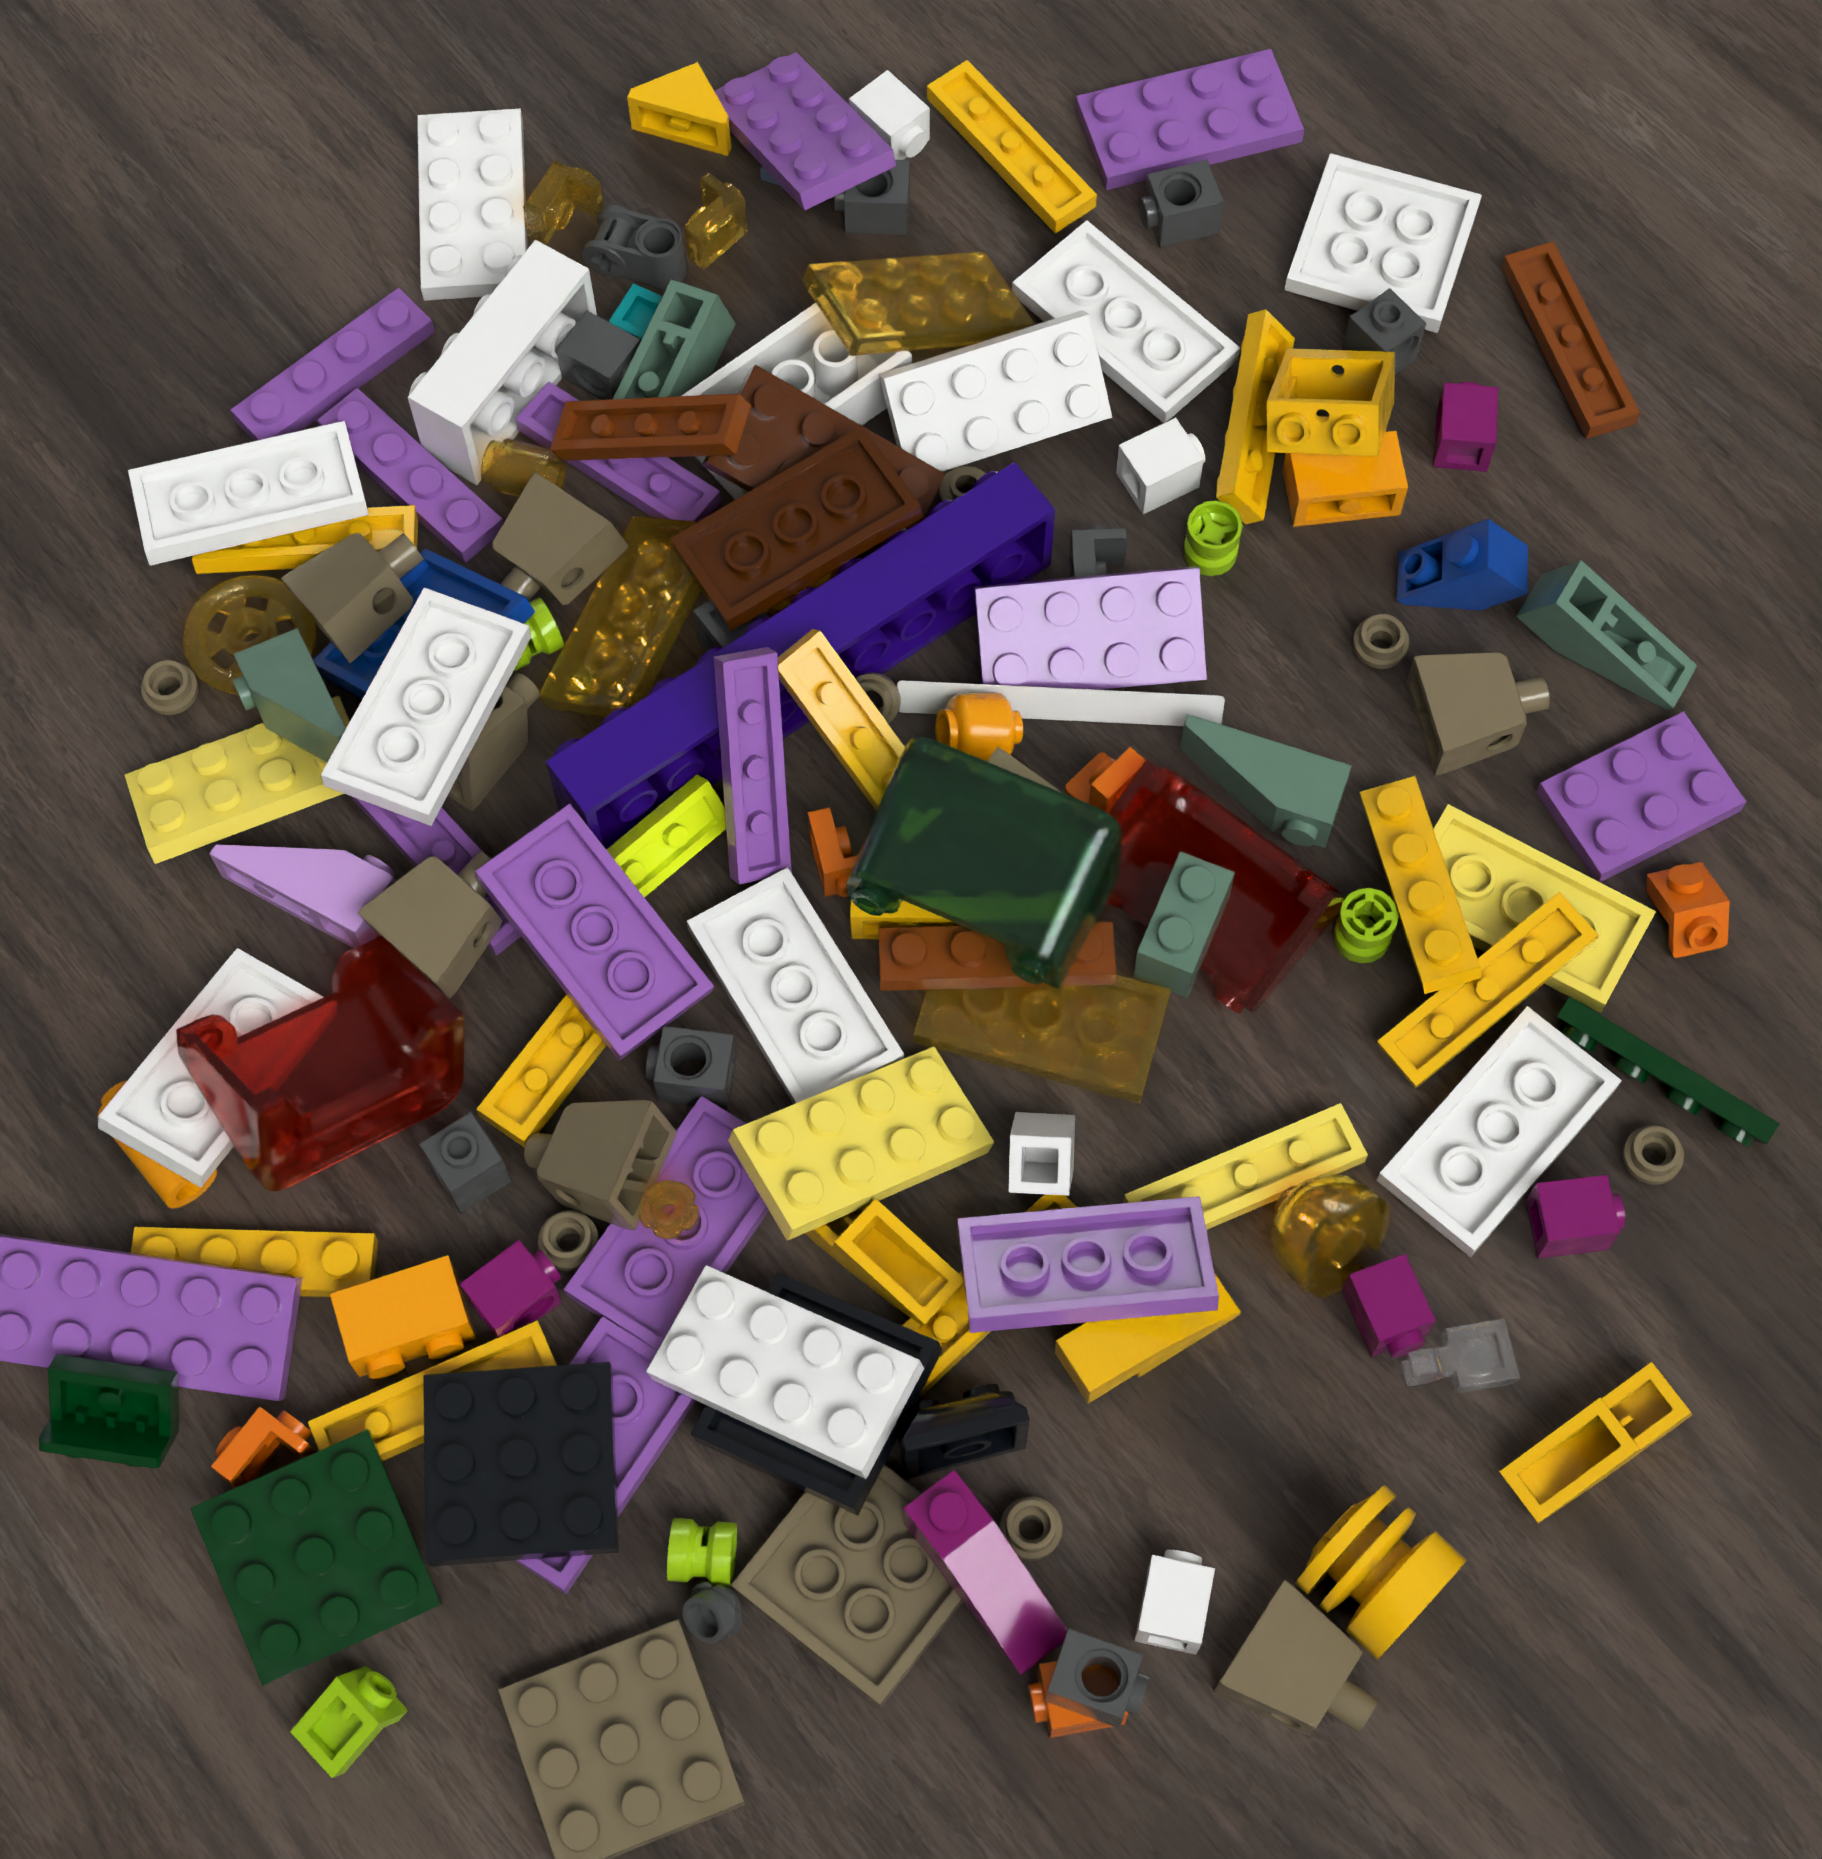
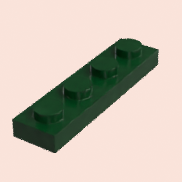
(1686, 1087)

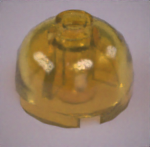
(1325, 1229)

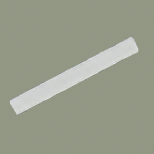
(1070, 703)

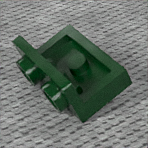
(110, 1411)

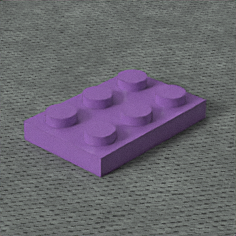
(1640, 797)

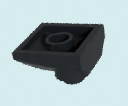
(962, 1430)

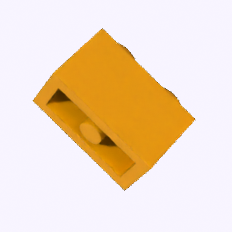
(1345, 486)
(403, 1318)

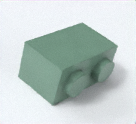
(1183, 924)

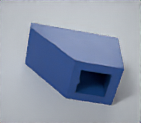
(1464, 569)

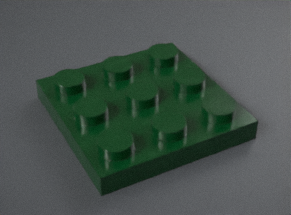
(316, 1556)

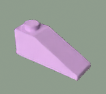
(310, 883)

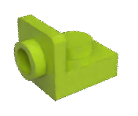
(348, 1718)

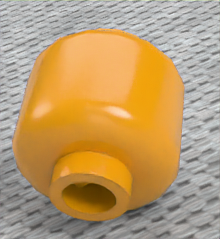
(979, 724)

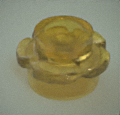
(664, 1194)

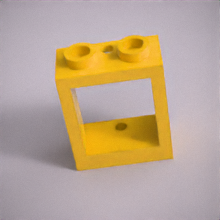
(1356, 402)

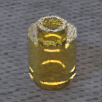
(512, 463)

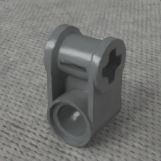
(638, 247)

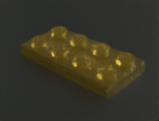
(915, 302)
(625, 625)
(1071, 1034)

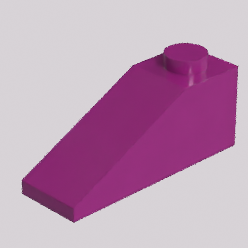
(985, 1571)

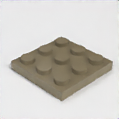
(852, 1586)
(621, 1746)

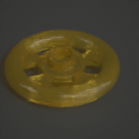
(230, 599)

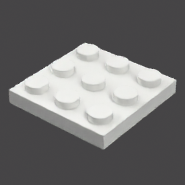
(1381, 233)

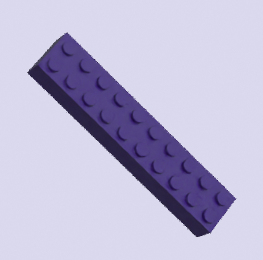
(869, 613)

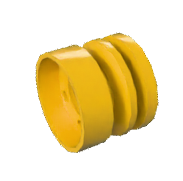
(1379, 1570)

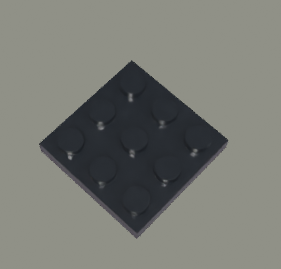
(790, 1462)
(520, 1464)

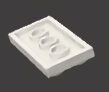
(470, 200)
(1141, 328)
(998, 393)
(247, 493)
(426, 706)
(793, 988)
(161, 1105)
(1498, 1131)
(786, 1371)

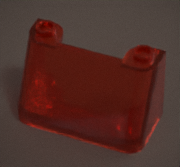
(1274, 899)
(333, 1071)

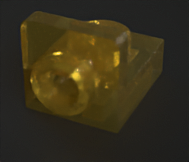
(557, 196)
(717, 224)

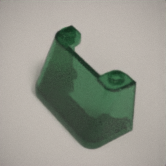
(989, 856)

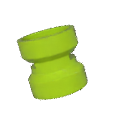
(1221, 529)
(543, 632)
(1361, 938)
(702, 1551)

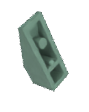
(678, 344)
(1604, 633)
(289, 693)
(1277, 783)

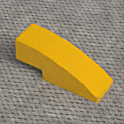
(890, 1260)
(1112, 1351)
(1596, 1442)

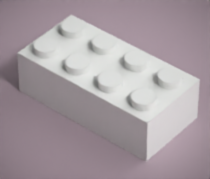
(500, 359)
(817, 363)

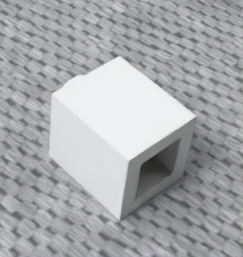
(894, 114)
(1160, 465)
(1041, 1153)
(1175, 1602)

